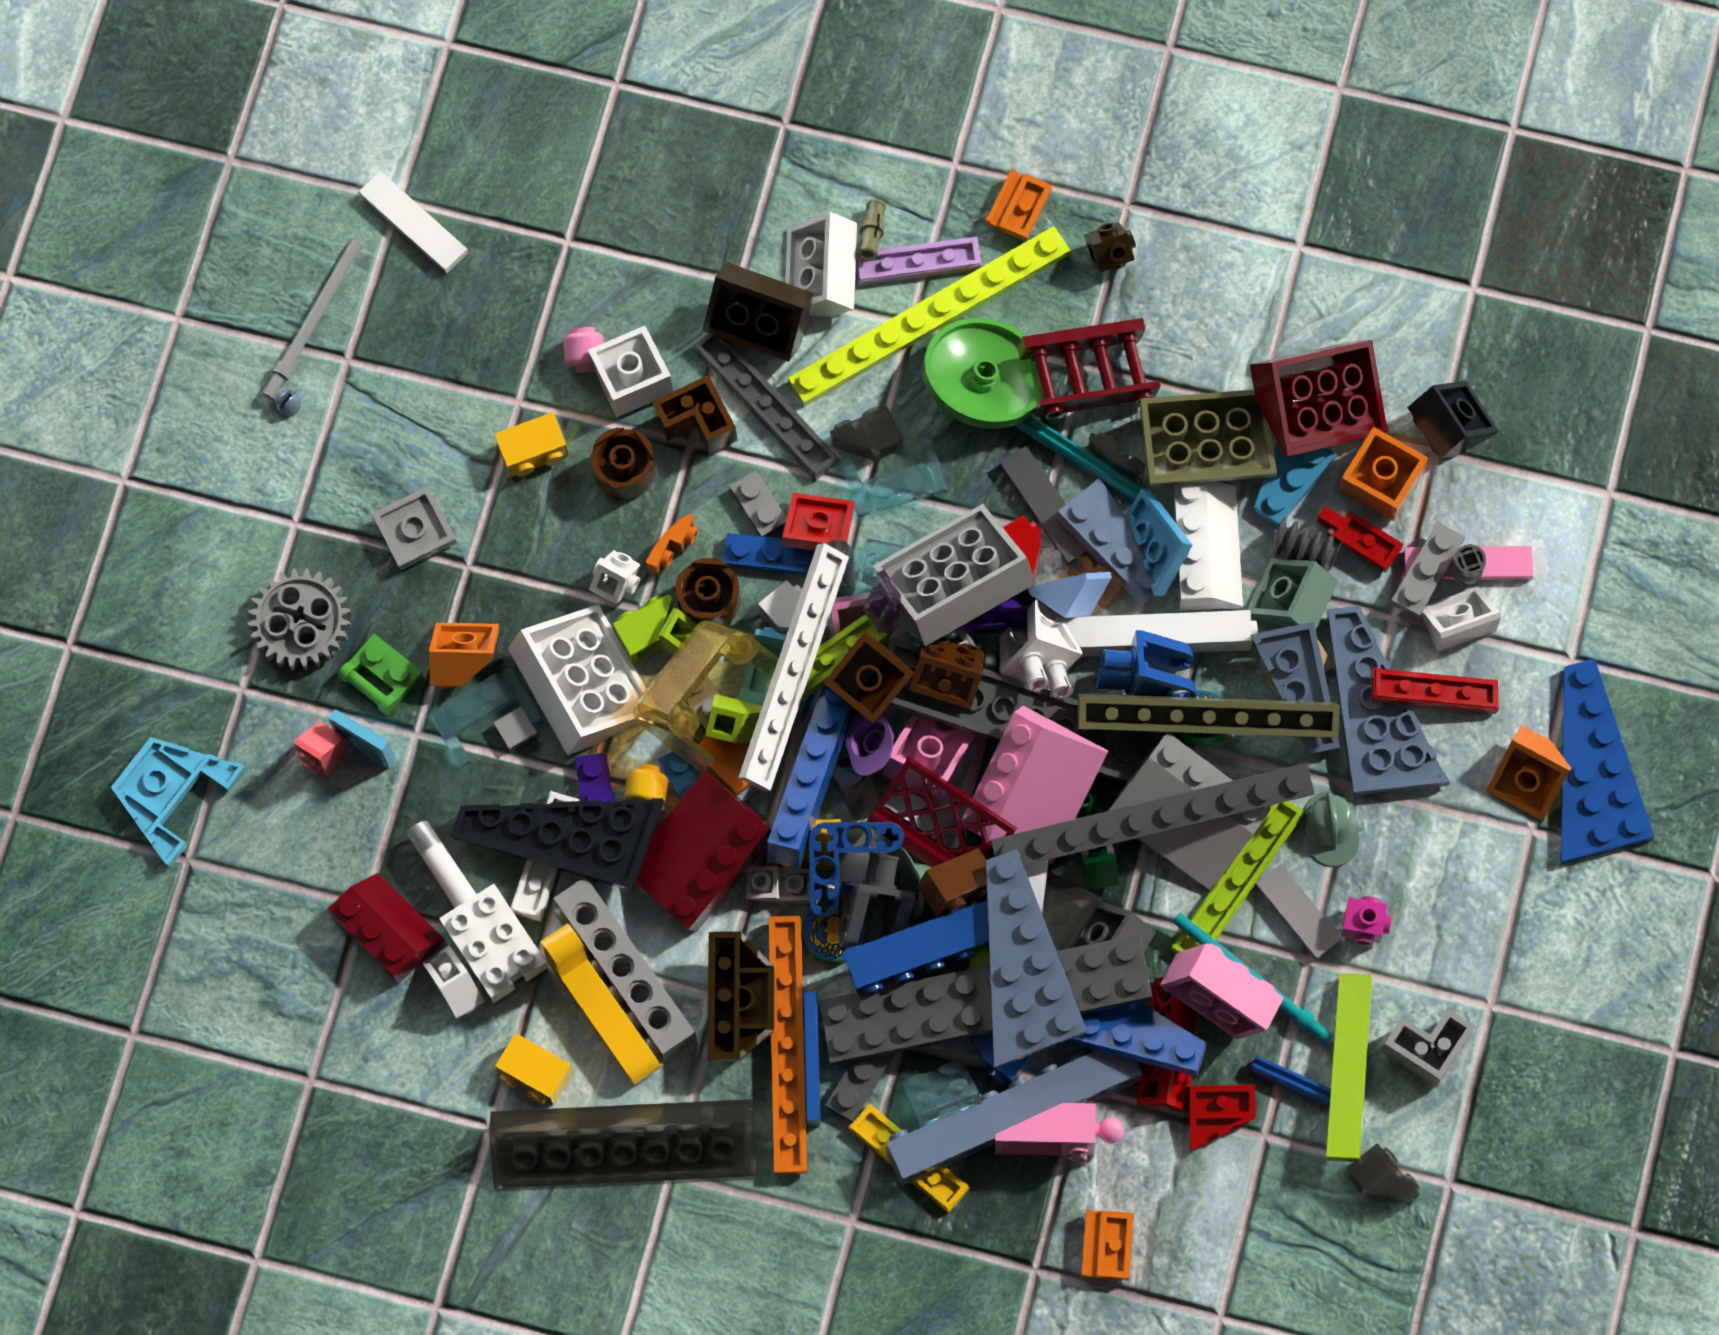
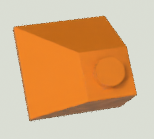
(460, 652)
(1530, 773)

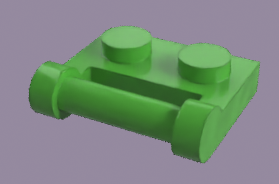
(387, 667)

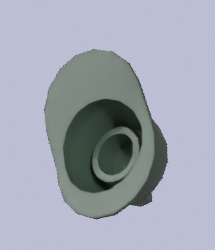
(1331, 828)
(907, 879)

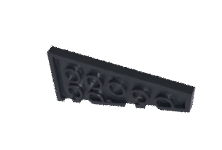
(576, 837)

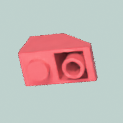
(321, 749)

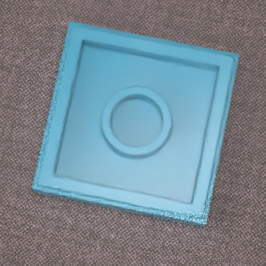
(363, 739)

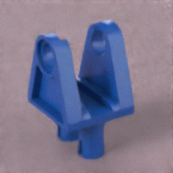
(1146, 667)

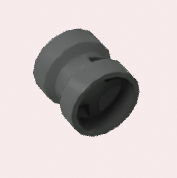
(1467, 571)

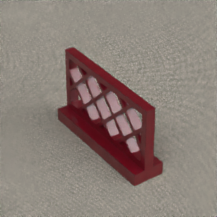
(921, 842)

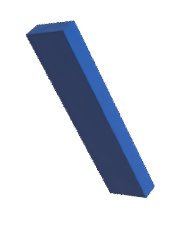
(812, 1059)

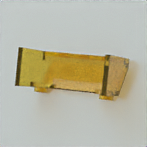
(663, 704)

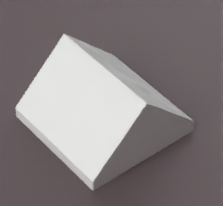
(1460, 618)

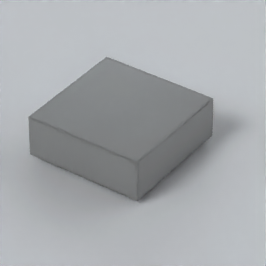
(515, 729)

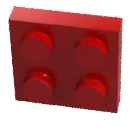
(817, 521)

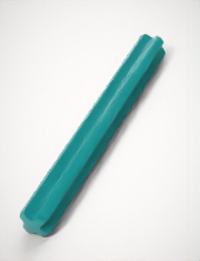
(1080, 457)

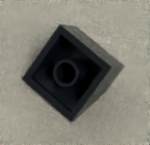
(1452, 418)

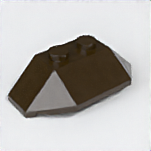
(737, 996)

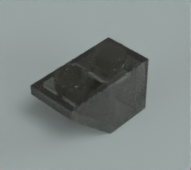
(868, 436)
(1381, 1179)

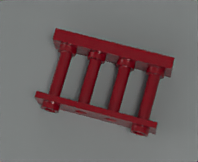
(1097, 339)

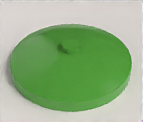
(978, 374)

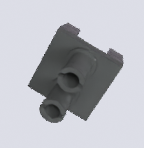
(855, 899)

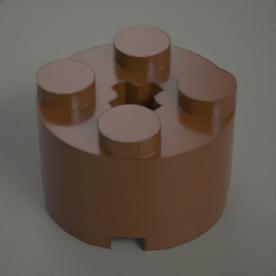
(631, 448)
(705, 576)

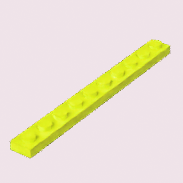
(929, 316)

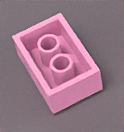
(1222, 991)

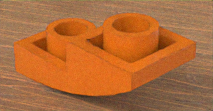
(675, 538)

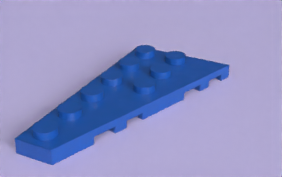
(1600, 792)
(1142, 1036)

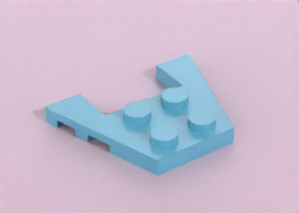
(158, 783)

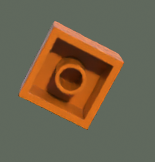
(1383, 473)

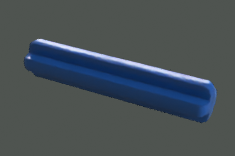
(1291, 1081)

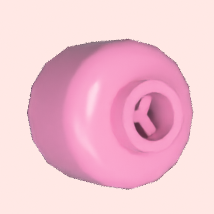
(577, 346)

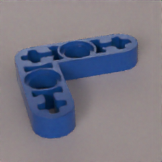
(841, 845)

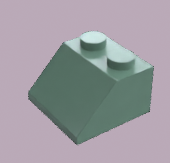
(1292, 593)

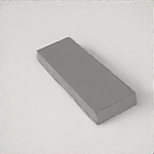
(1298, 912)

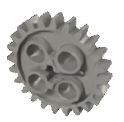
(311, 594)

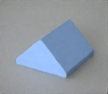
(1073, 595)

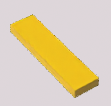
(940, 1186)

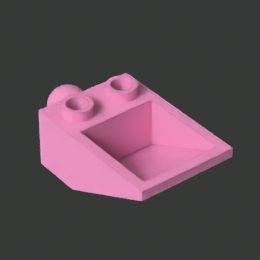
(1060, 1131)

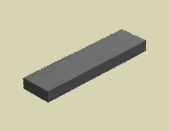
(1041, 500)

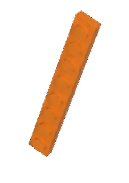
(788, 1047)

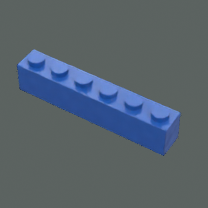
(809, 779)
(918, 948)

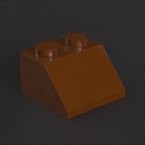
(869, 677)

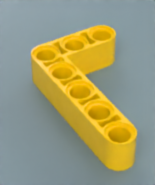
(570, 964)

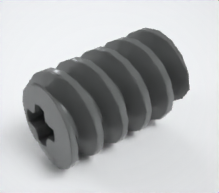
(1305, 546)

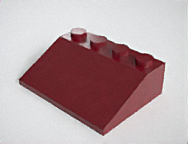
(1320, 396)
(702, 851)

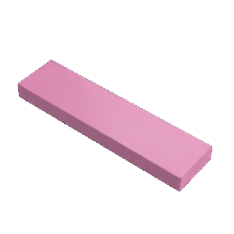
(1501, 562)

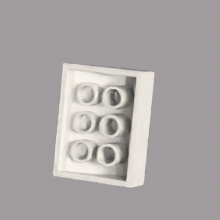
(579, 677)

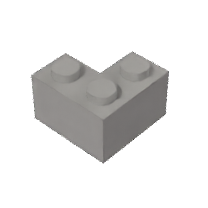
(1426, 1053)

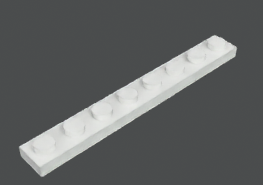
(793, 667)

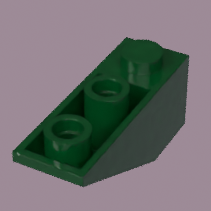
(1100, 863)

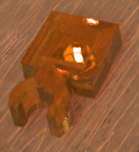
(1113, 588)

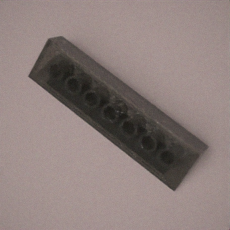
(623, 1143)

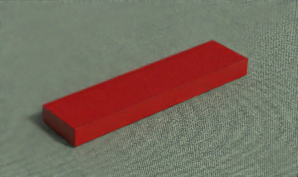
(1434, 691)

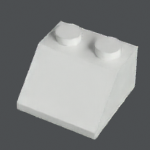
(631, 371)

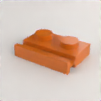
(1019, 205)
(1107, 1245)

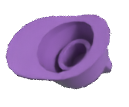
(869, 744)

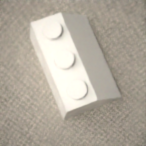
(823, 262)

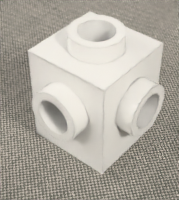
(615, 577)

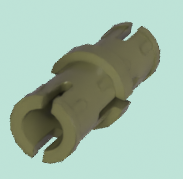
(871, 229)

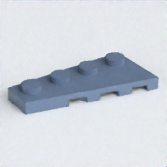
(1108, 537)
(1297, 671)

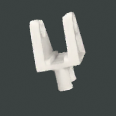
(1043, 654)

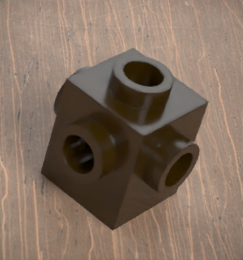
(1110, 246)

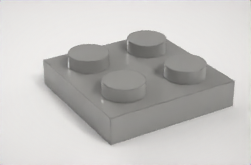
(414, 528)

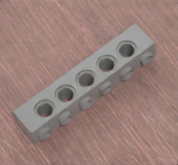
(584, 899)

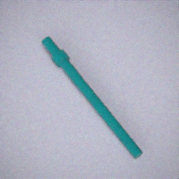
(1302, 1018)

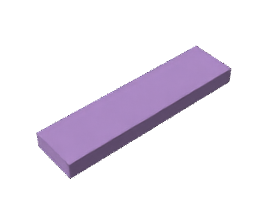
(920, 261)

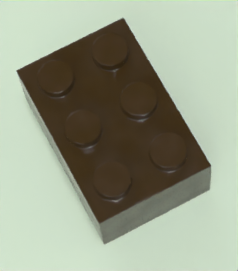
(757, 311)

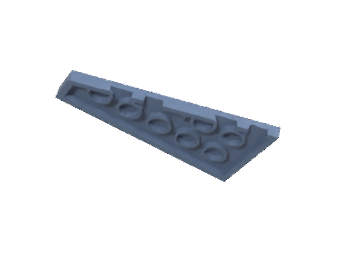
(1381, 739)
(1028, 984)

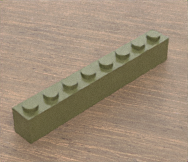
(1208, 715)

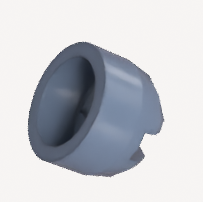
(292, 405)

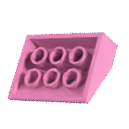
(1036, 775)

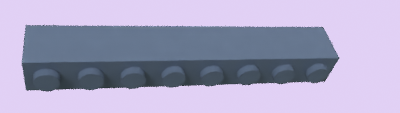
(975, 1128)

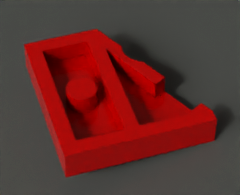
(1218, 1110)

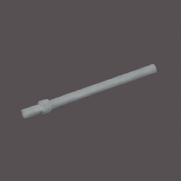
(284, 368)

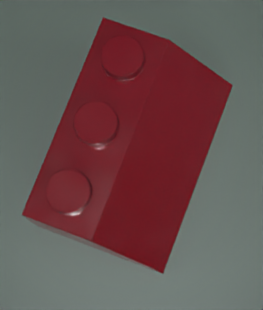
(385, 926)

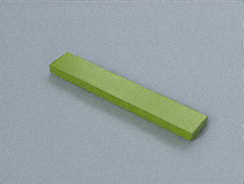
(1242, 874)
(1349, 1068)

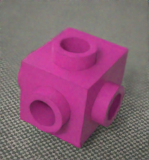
(1355, 922)

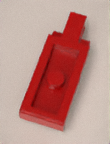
(1361, 537)

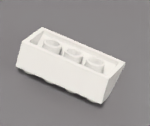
(1213, 568)

